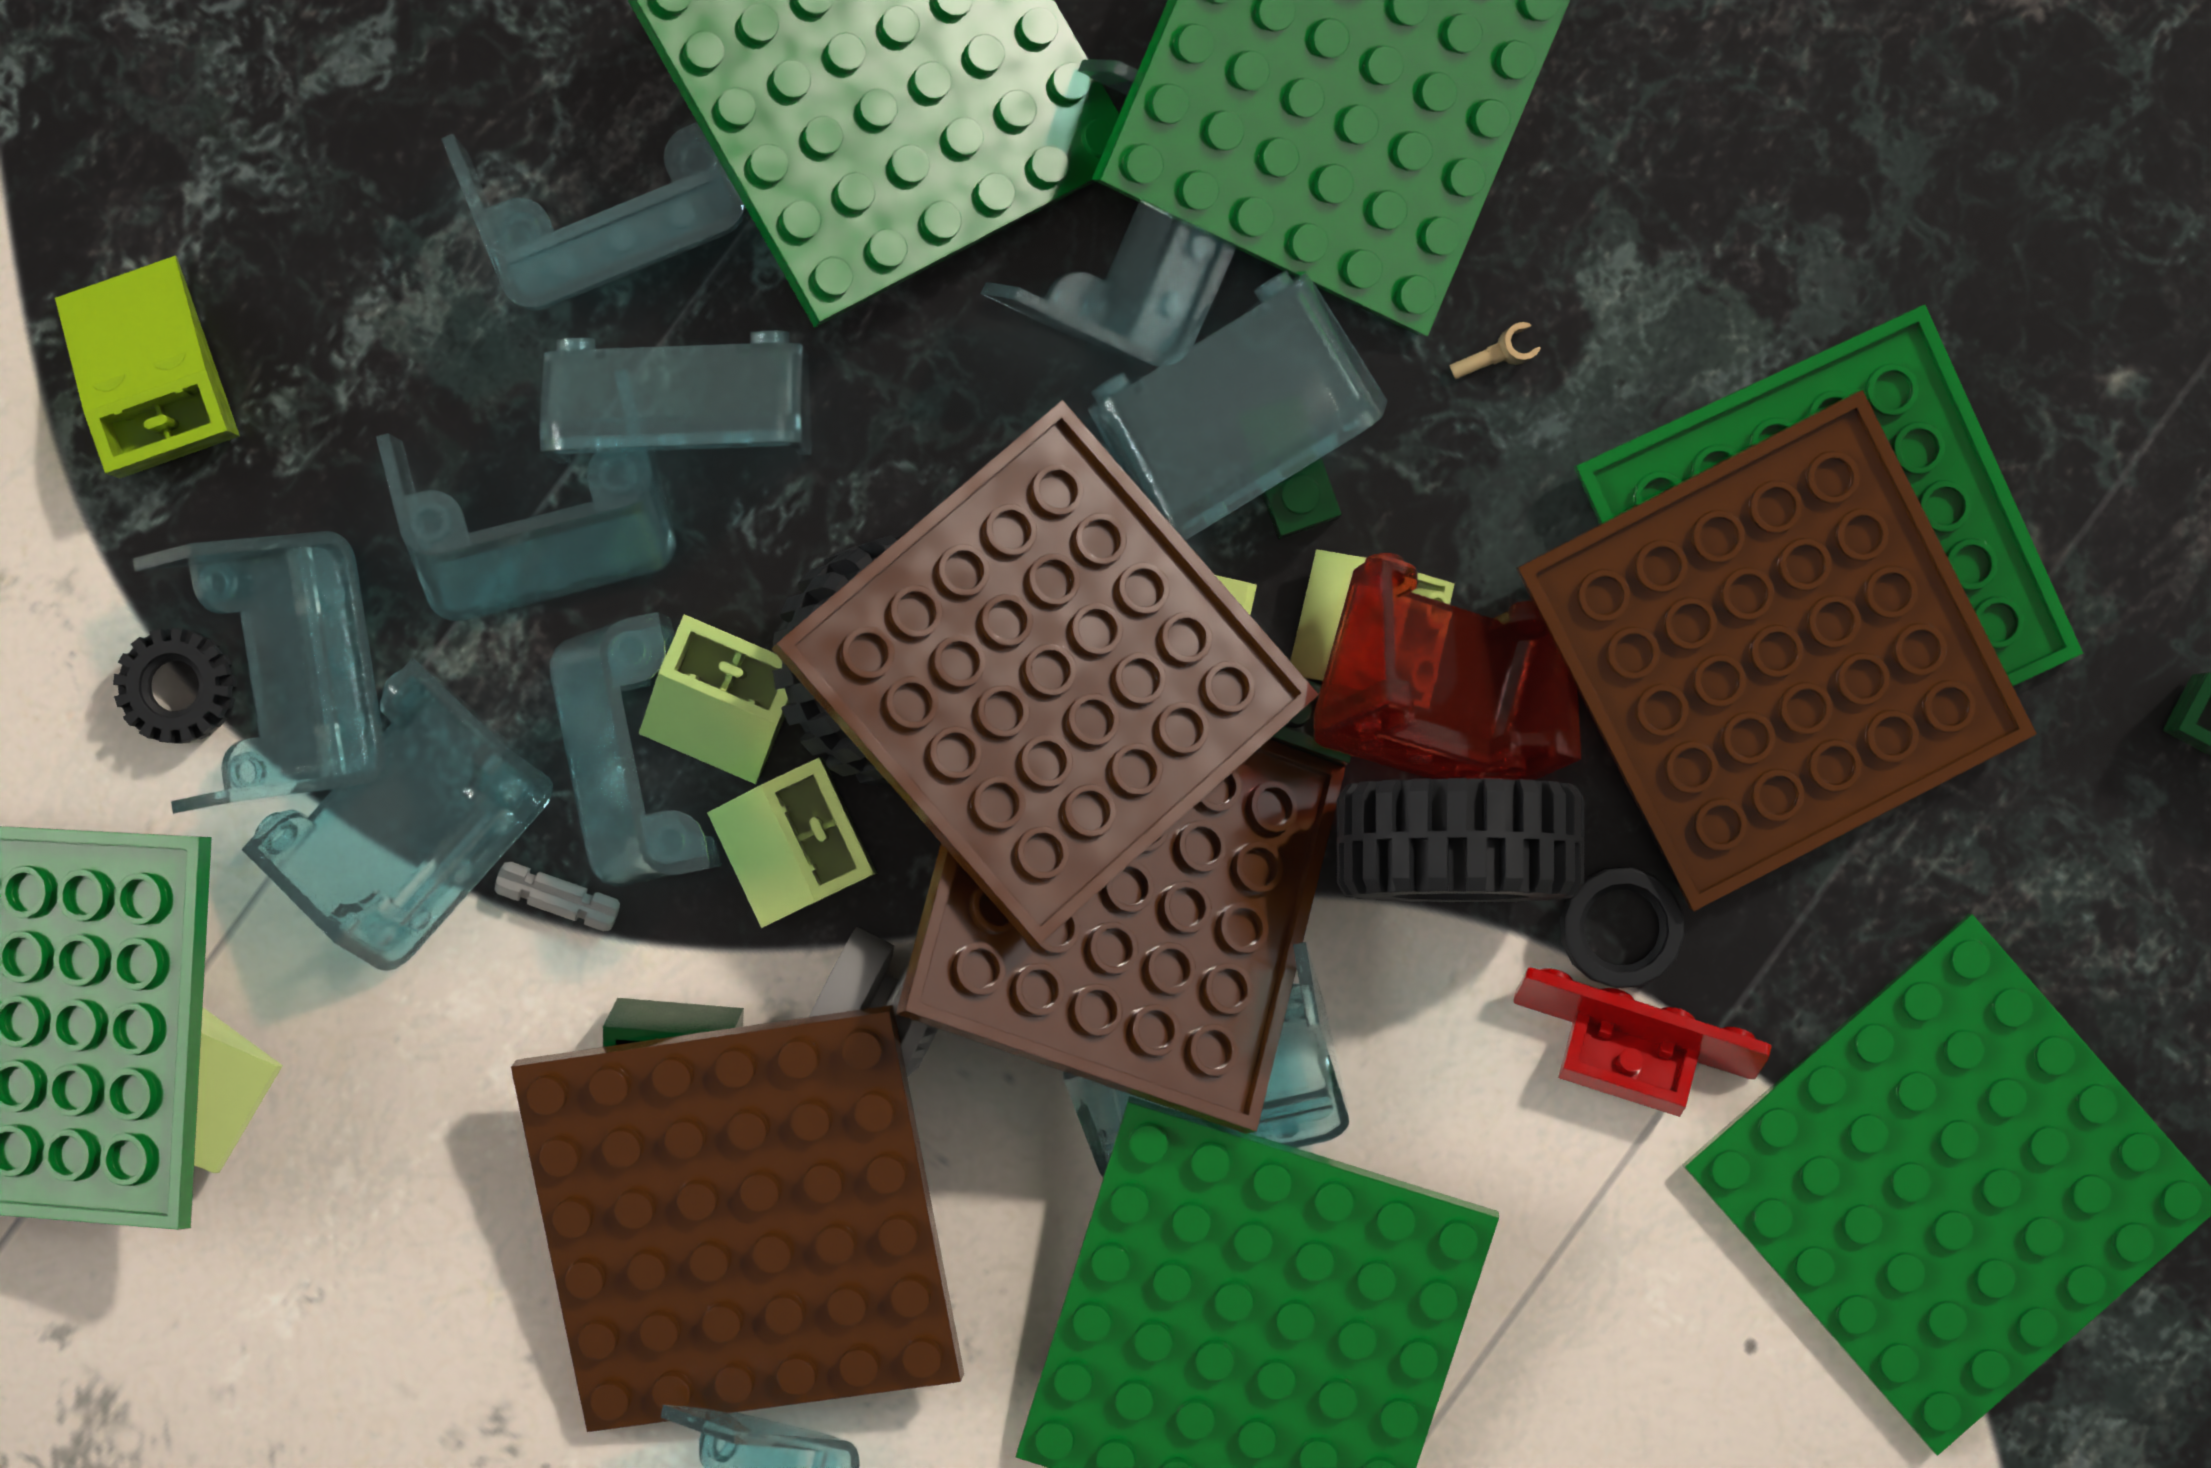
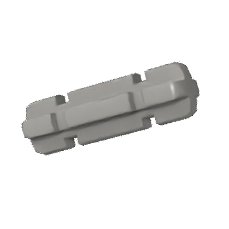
(557, 896)

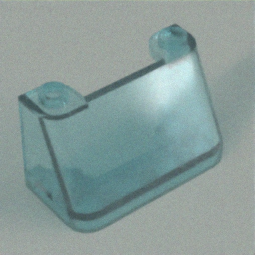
(1240, 407)
(587, 685)
(401, 853)

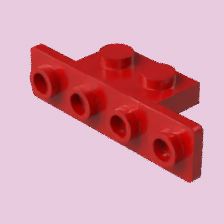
(1633, 1046)

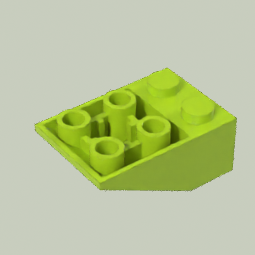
(144, 369)

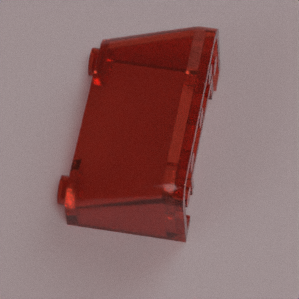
(1444, 685)

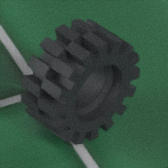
(136, 678)

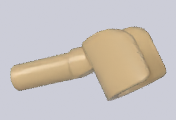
(1495, 353)

